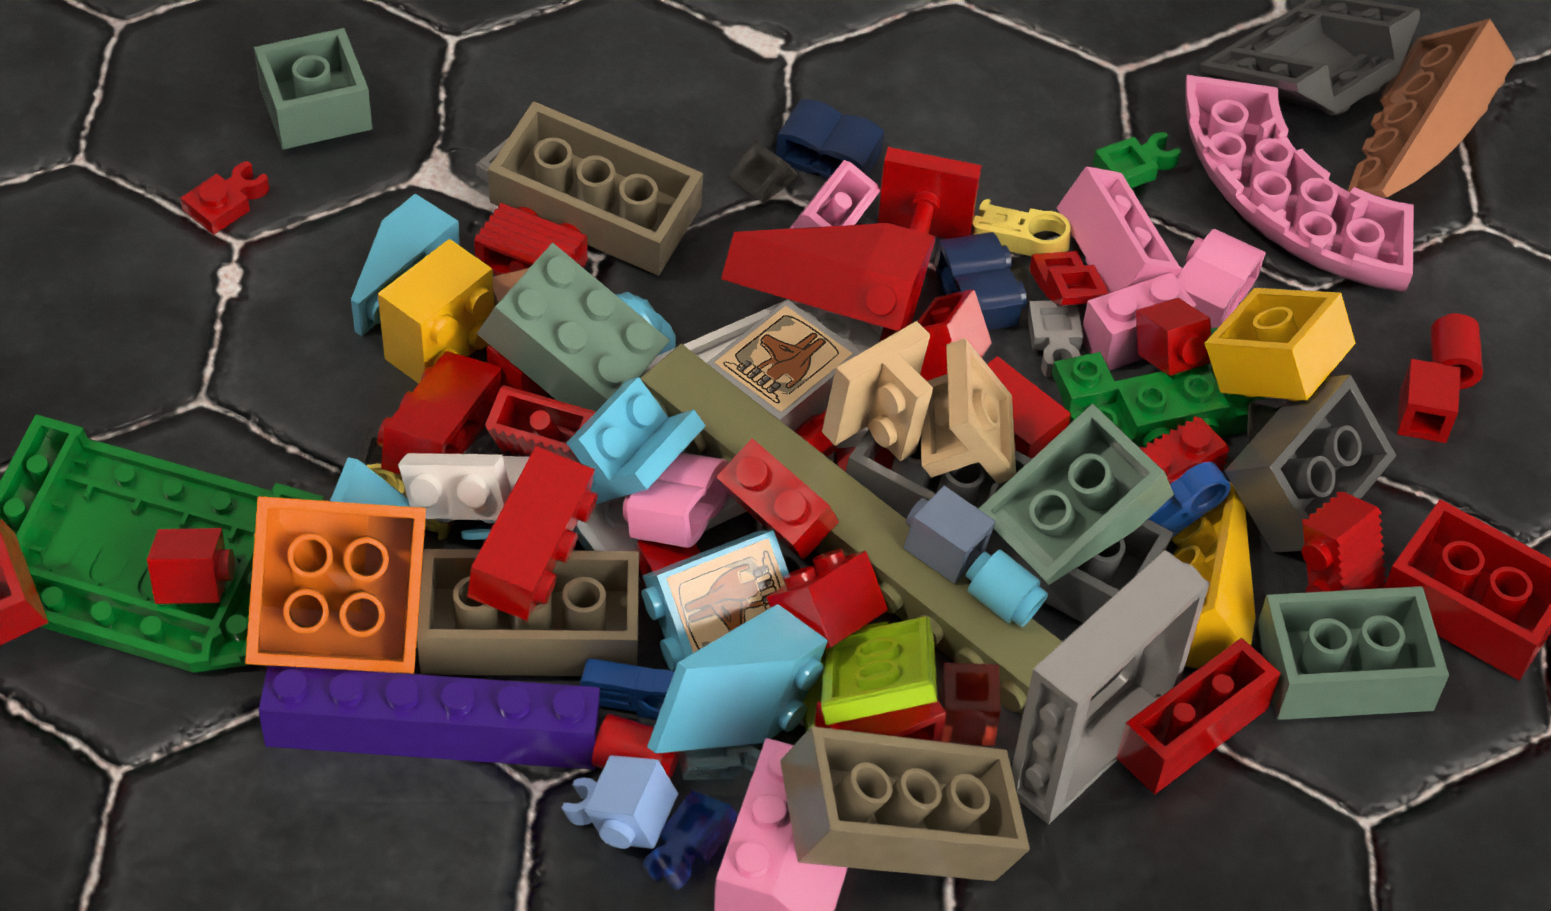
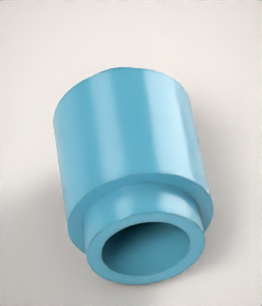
(1005, 587)

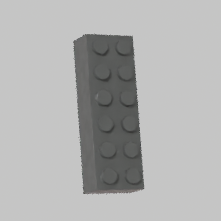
(1075, 593)

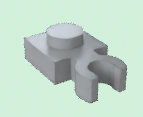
(1055, 331)

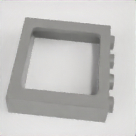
(1073, 741)

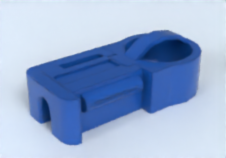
(1194, 495)
(628, 686)

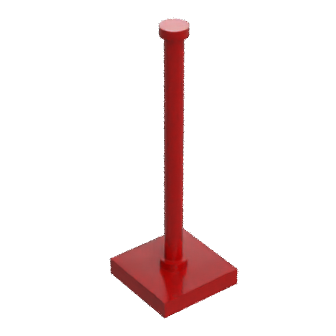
(928, 196)

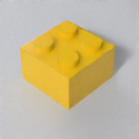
(436, 309)
(1280, 343)

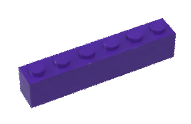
(430, 716)

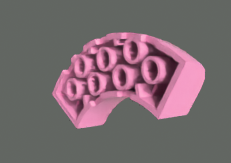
(1288, 194)

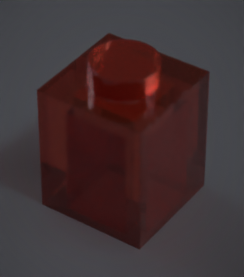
(971, 703)

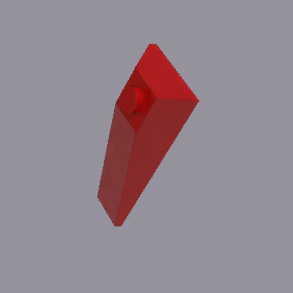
(845, 269)

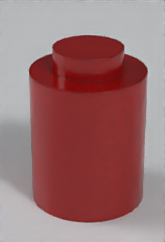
(1458, 344)
(628, 739)

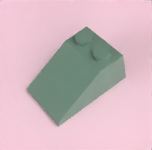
(1077, 496)

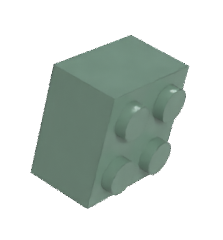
(313, 88)

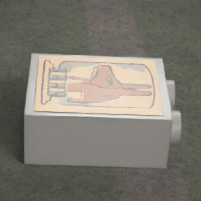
(786, 363)

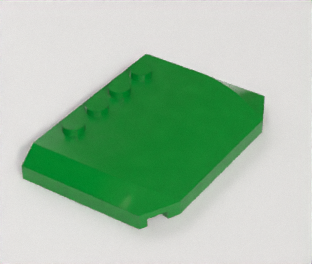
(86, 536)

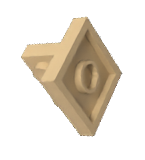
(882, 393)
(968, 418)

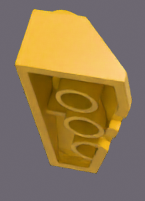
(1220, 554)

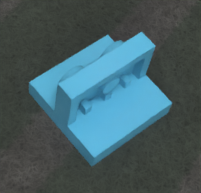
(631, 441)

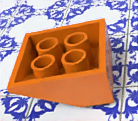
(335, 585)

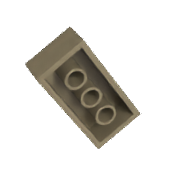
(603, 185)
(584, 619)
(903, 805)

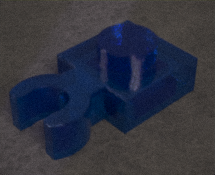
(691, 833)

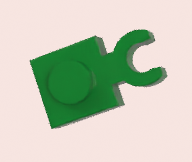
(1137, 161)

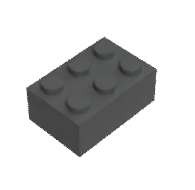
(1307, 458)

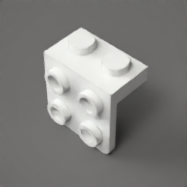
(460, 484)

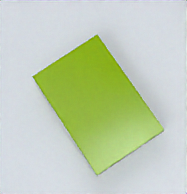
(879, 671)

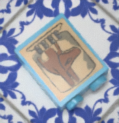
(713, 592)

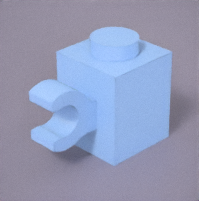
(626, 802)

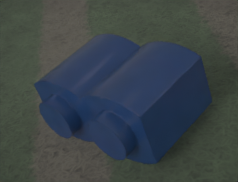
(821, 138)
(983, 266)

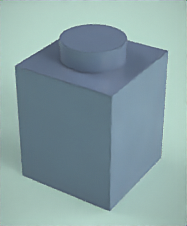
(947, 533)

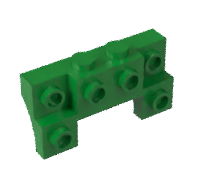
(1151, 402)

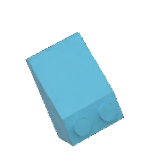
(741, 686)

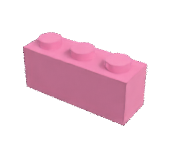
(1115, 230)

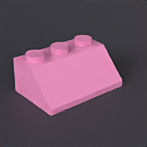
(761, 857)

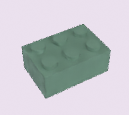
(571, 332)
(1352, 652)

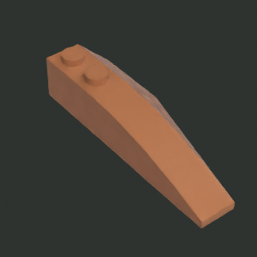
(1432, 105)

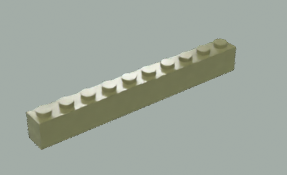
(910, 587)

